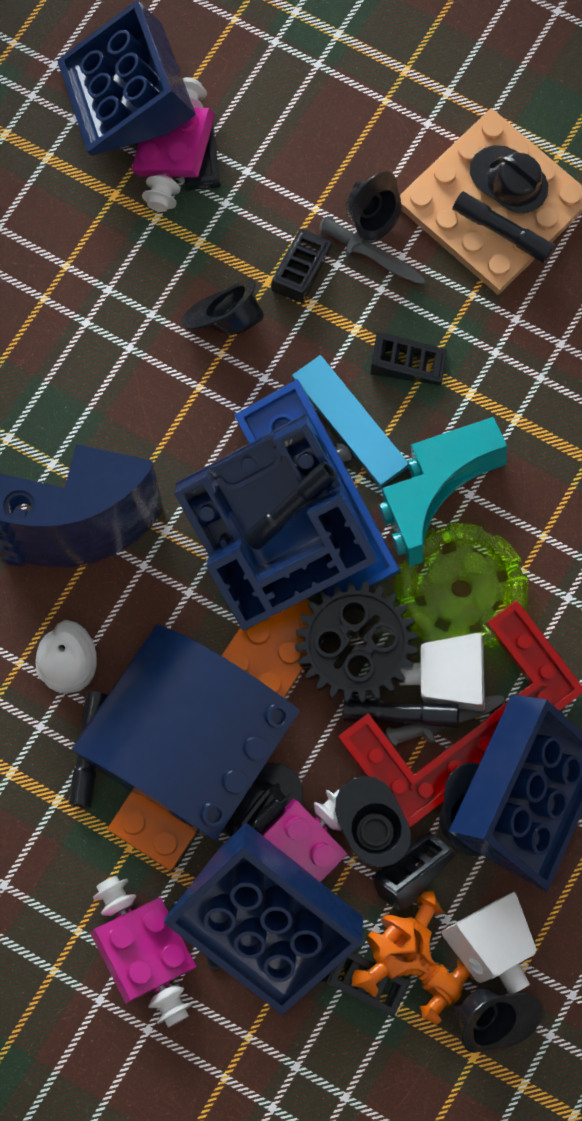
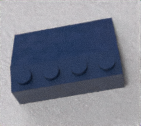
(125, 82)
(525, 792)
(266, 920)

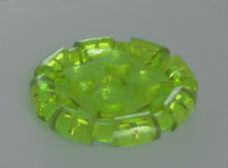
(465, 566)

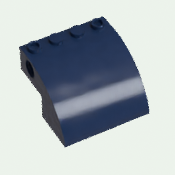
(99, 512)
(311, 550)
(186, 730)

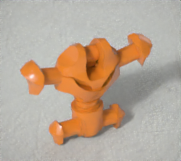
(406, 951)

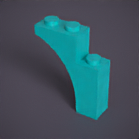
(437, 470)

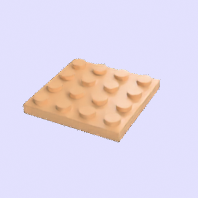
(479, 249)

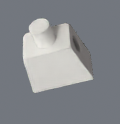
(451, 672)
(494, 942)

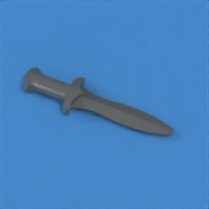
(362, 246)
(415, 730)

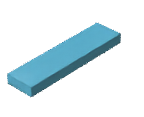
(351, 422)

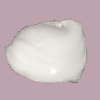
(69, 667)

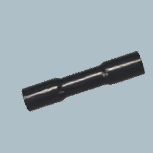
(523, 238)
(306, 491)
(426, 714)
(84, 773)

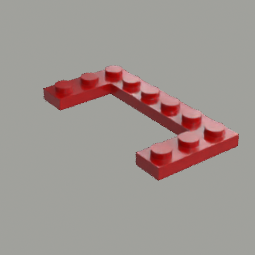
(424, 790)

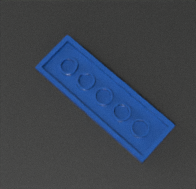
(285, 407)

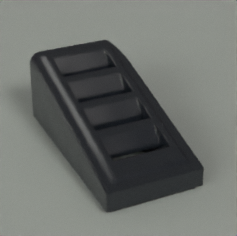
(291, 288)
(394, 370)
(402, 891)
(394, 997)

